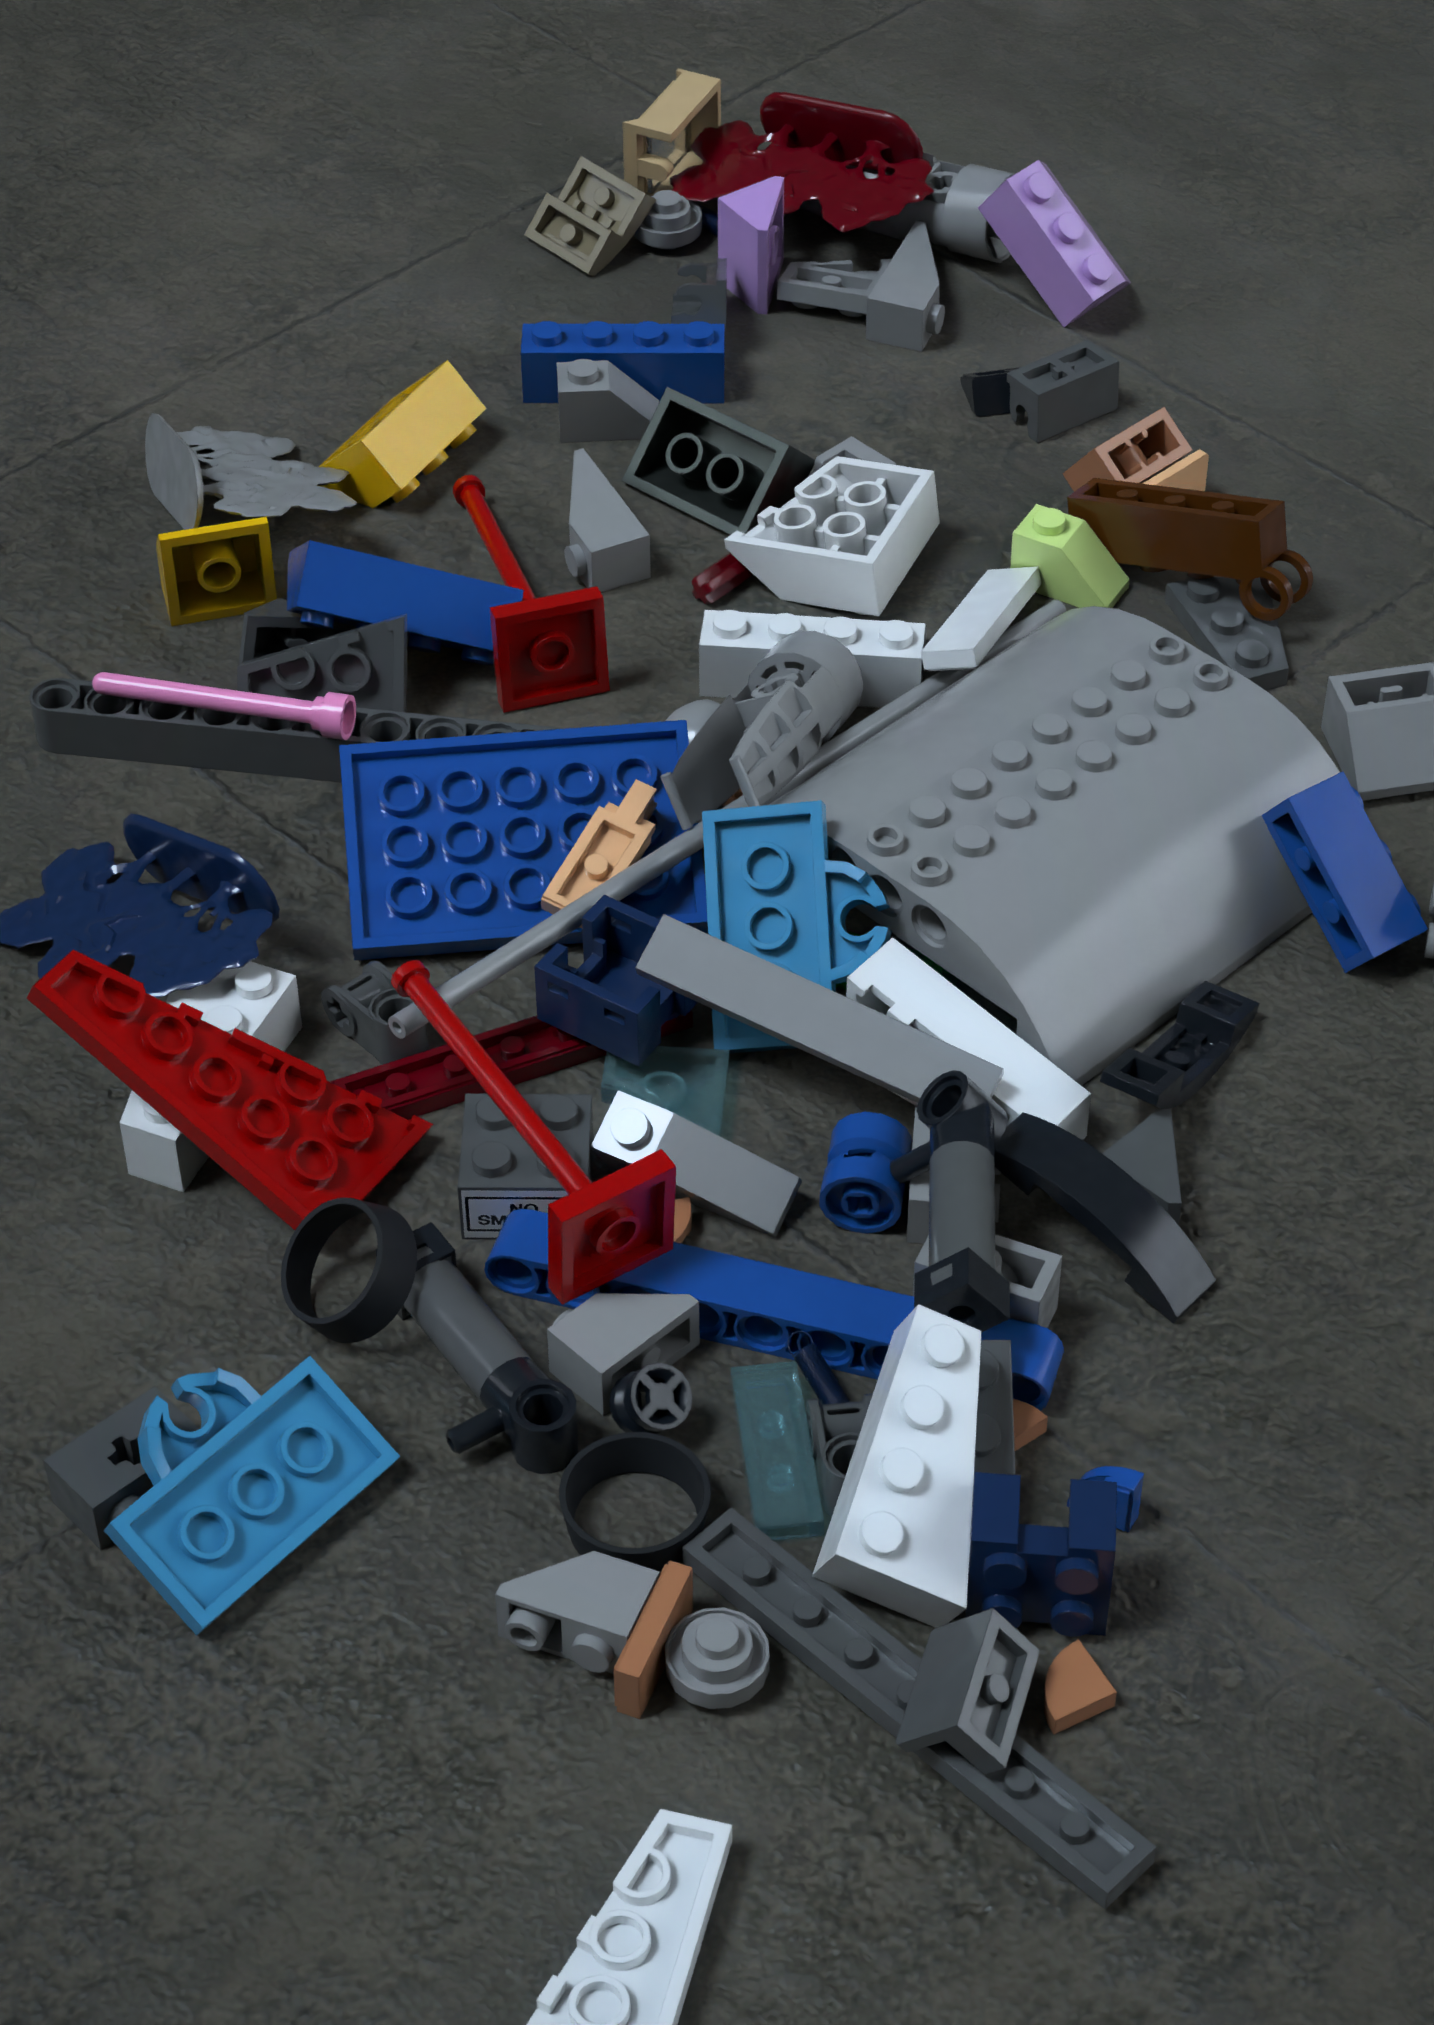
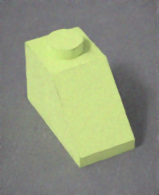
(1069, 558)

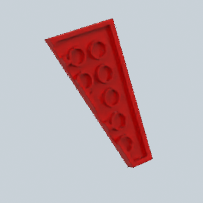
(232, 1095)

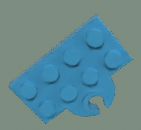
(783, 901)
(242, 1485)

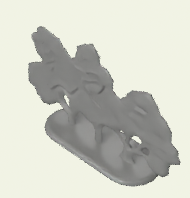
(244, 473)

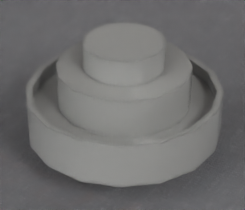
(670, 222)
(717, 1658)

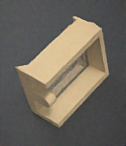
(661, 138)

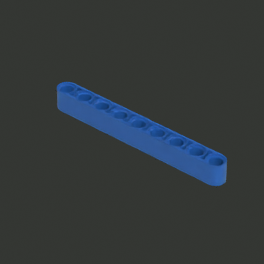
(764, 1303)

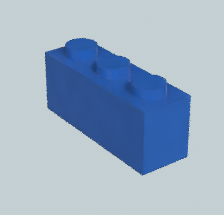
(1344, 871)

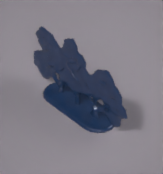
(140, 918)

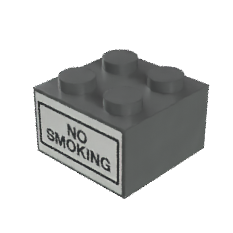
(502, 1170)

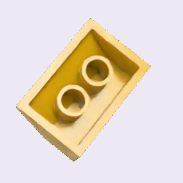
(406, 438)

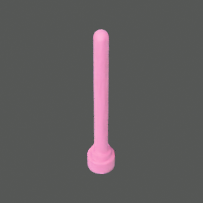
(331, 715)

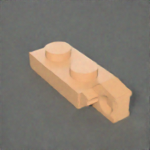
(606, 847)

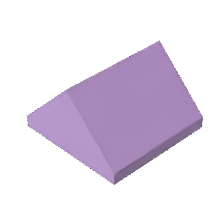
(753, 240)

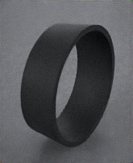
(386, 1288)
(628, 1454)

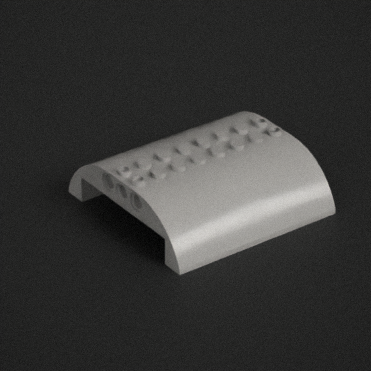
(1080, 828)

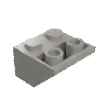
(1383, 729)

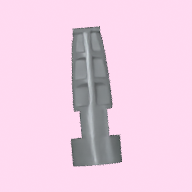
(949, 211)
(769, 729)

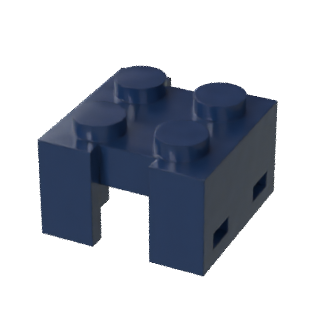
(605, 996)
(1038, 1569)

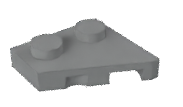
(829, 285)

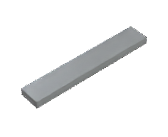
(804, 1013)

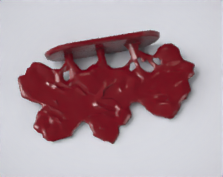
(811, 150)

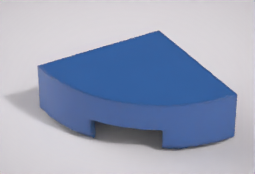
(1128, 1492)

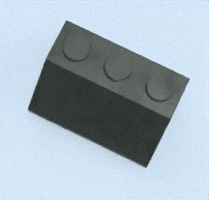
(714, 464)

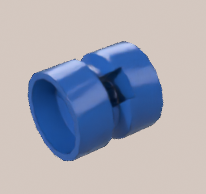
(857, 1180)

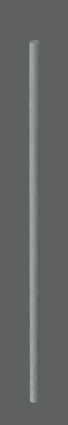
(691, 841)

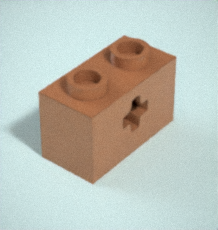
(1133, 454)

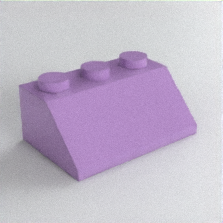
(1053, 243)

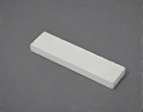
(980, 619)

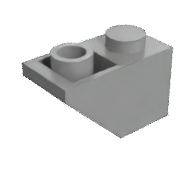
(576, 1608)

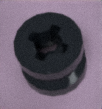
(666, 1398)

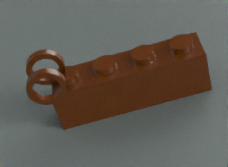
(1195, 535)

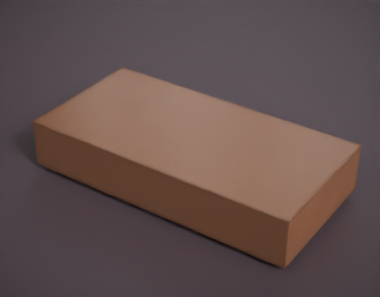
(644, 1652)

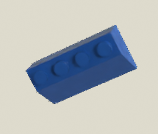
(650, 353)
(363, 589)

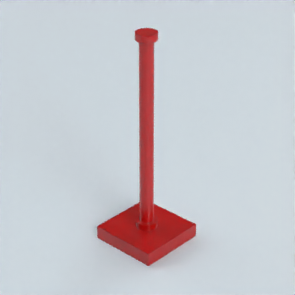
(542, 645)
(600, 1224)

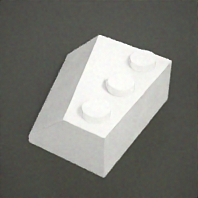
(843, 535)

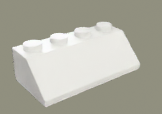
(737, 641)

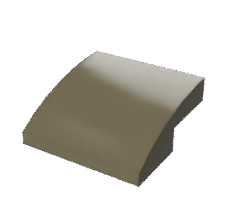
(590, 217)

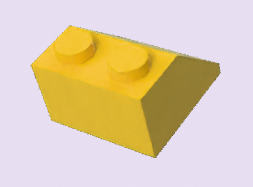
(216, 570)

